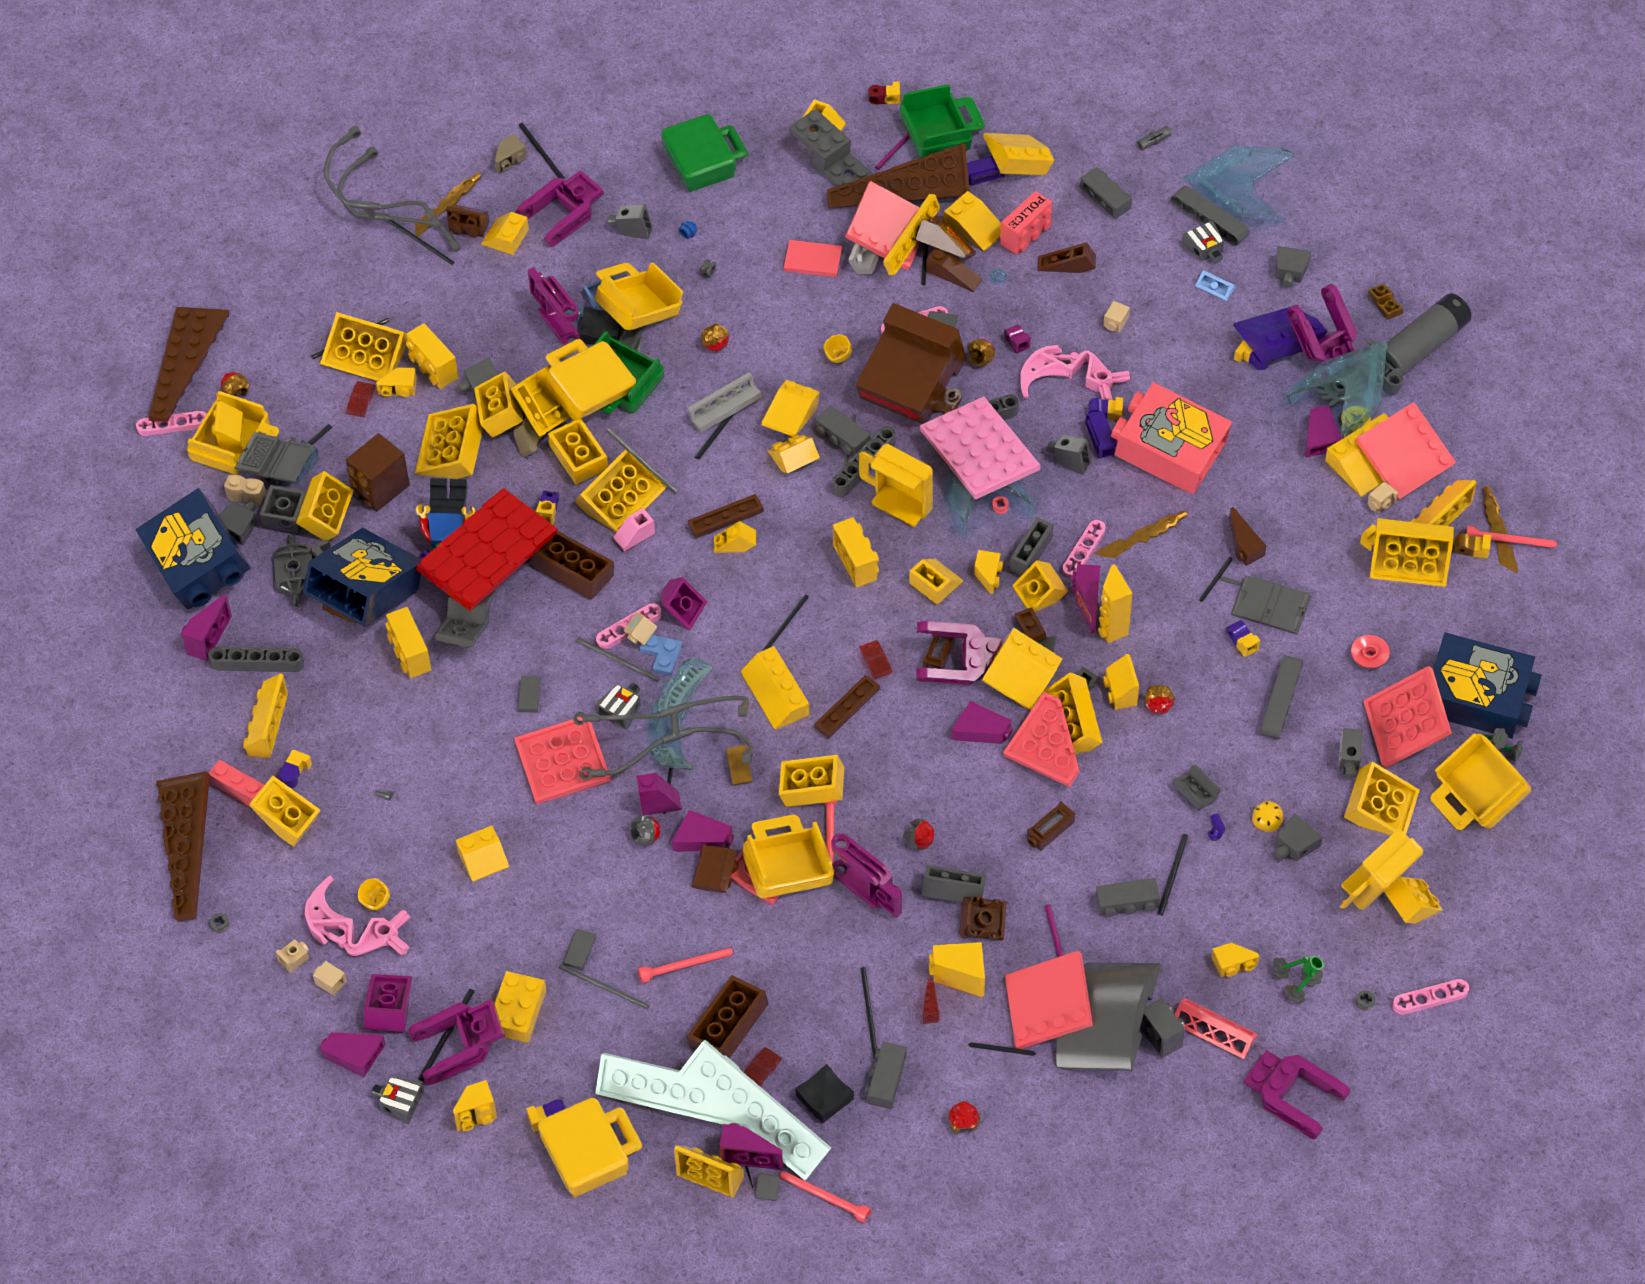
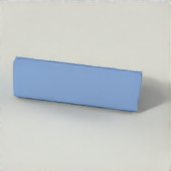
(1215, 285)

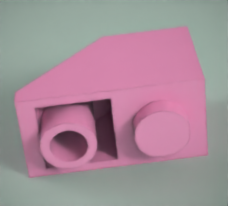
(634, 530)

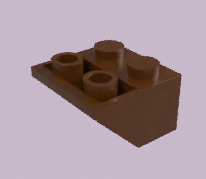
(467, 220)

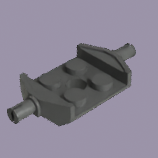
(291, 581)

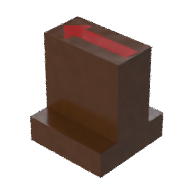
(911, 364)

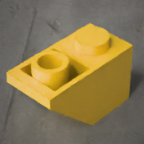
(398, 382)
(735, 539)
(987, 569)
(1233, 958)

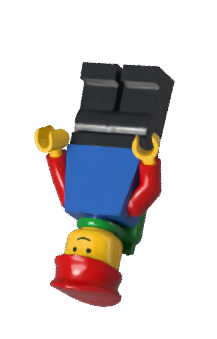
(444, 514)

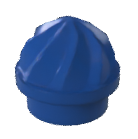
(688, 229)

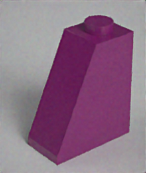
(1321, 431)
(981, 725)
(657, 795)
(701, 830)
(353, 1050)

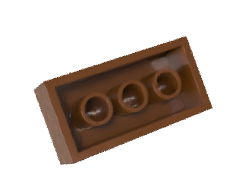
(573, 565)
(729, 1016)

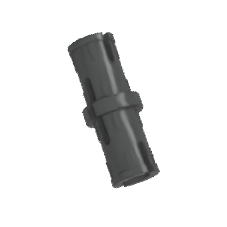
(1163, 133)

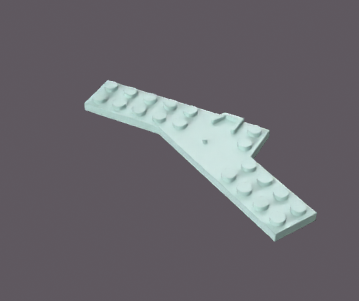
(717, 1092)

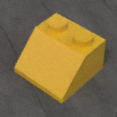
(507, 233)
(1039, 586)
(1122, 683)
(482, 853)

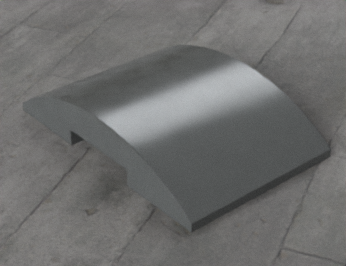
(1117, 1007)

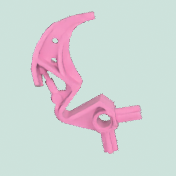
(1046, 363)
(326, 919)

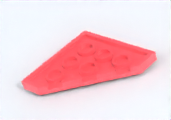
(1045, 742)

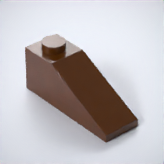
(1069, 260)
(952, 269)
(1246, 542)

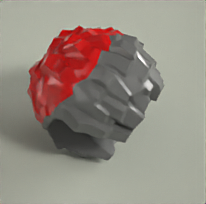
(644, 830)
(920, 835)

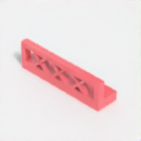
(1221, 1023)

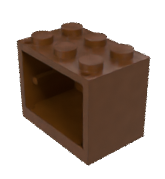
(377, 472)

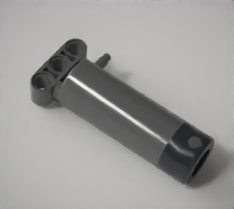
(1422, 338)

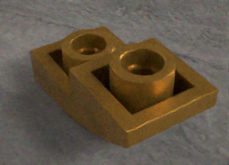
(1385, 302)
(739, 772)

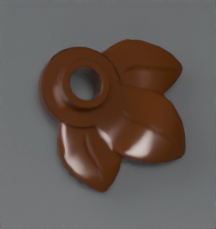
(946, 403)

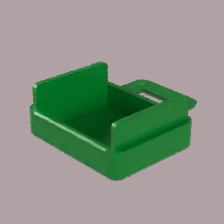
(936, 121)
(702, 152)
(645, 371)

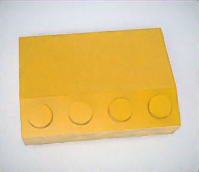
(363, 347)
(450, 443)
(1352, 463)
(620, 492)
(1411, 552)

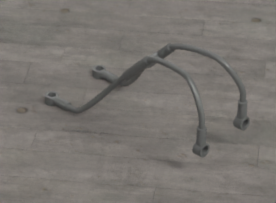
(369, 207)
(676, 733)

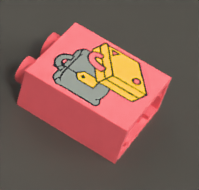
(1171, 437)

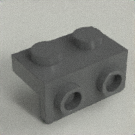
(1197, 787)

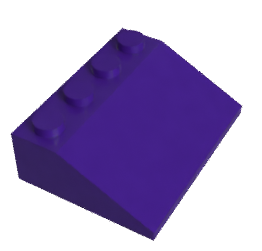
(1273, 335)

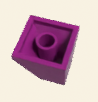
(682, 601)

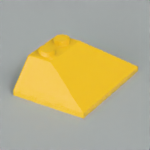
(538, 402)

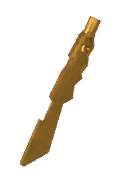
(452, 198)
(1142, 535)
(1505, 552)

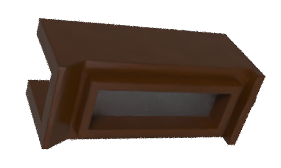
(939, 652)
(1050, 826)

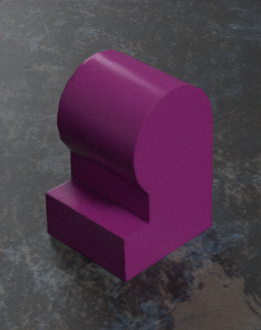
(1016, 336)

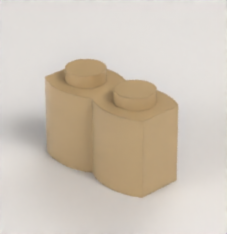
(244, 490)

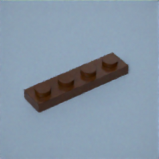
(725, 516)
(847, 706)

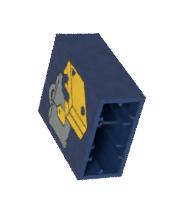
(193, 549)
(362, 576)
(1484, 684)

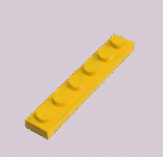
(907, 240)

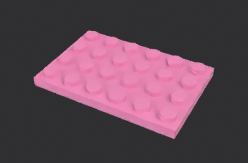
(980, 447)

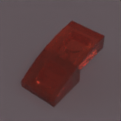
(360, 399)
(876, 659)
(762, 1066)

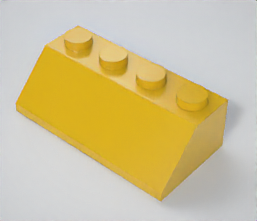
(1449, 504)
(1115, 607)
(775, 688)
(1078, 711)
(266, 717)

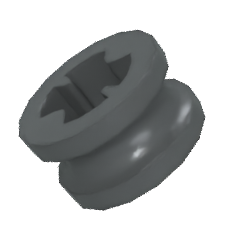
(708, 268)
(219, 929)
(1360, 1003)

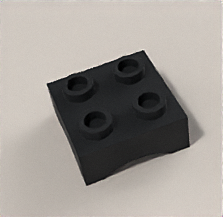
(595, 323)
(824, 1094)

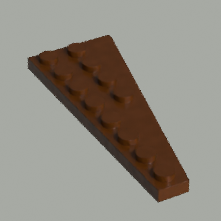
(936, 174)
(187, 347)
(184, 820)

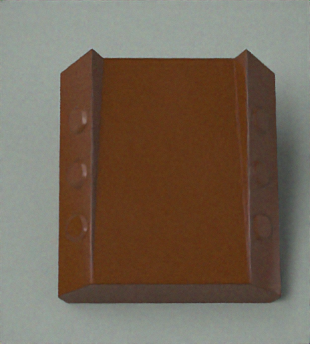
(714, 869)
(982, 918)

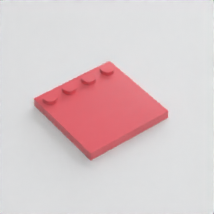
(881, 221)
(1405, 450)
(1407, 717)
(557, 755)
(1048, 1000)

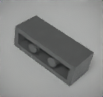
(1106, 192)
(841, 431)
(1031, 546)
(952, 884)
(1127, 897)
(886, 1075)

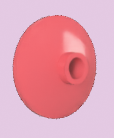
(1373, 645)

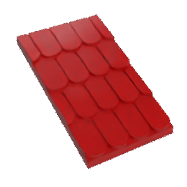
(486, 549)

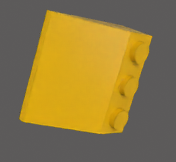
(1019, 154)
(1021, 669)
(1381, 800)
(708, 1170)

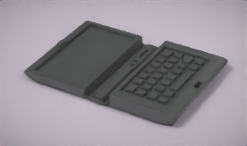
(273, 458)
(1271, 604)

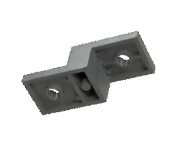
(829, 149)
(465, 626)

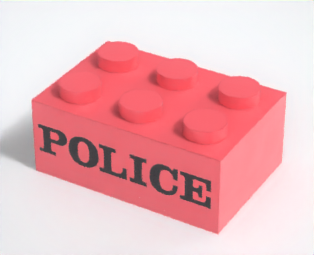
(1026, 223)

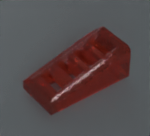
(930, 1010)

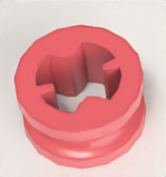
(1000, 499)

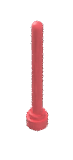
(1470, 530)
(830, 826)
(647, 973)
(859, 1211)

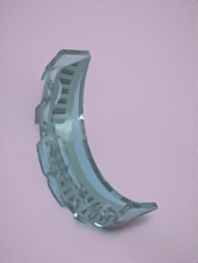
(676, 692)

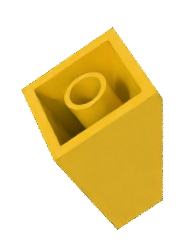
(959, 967)

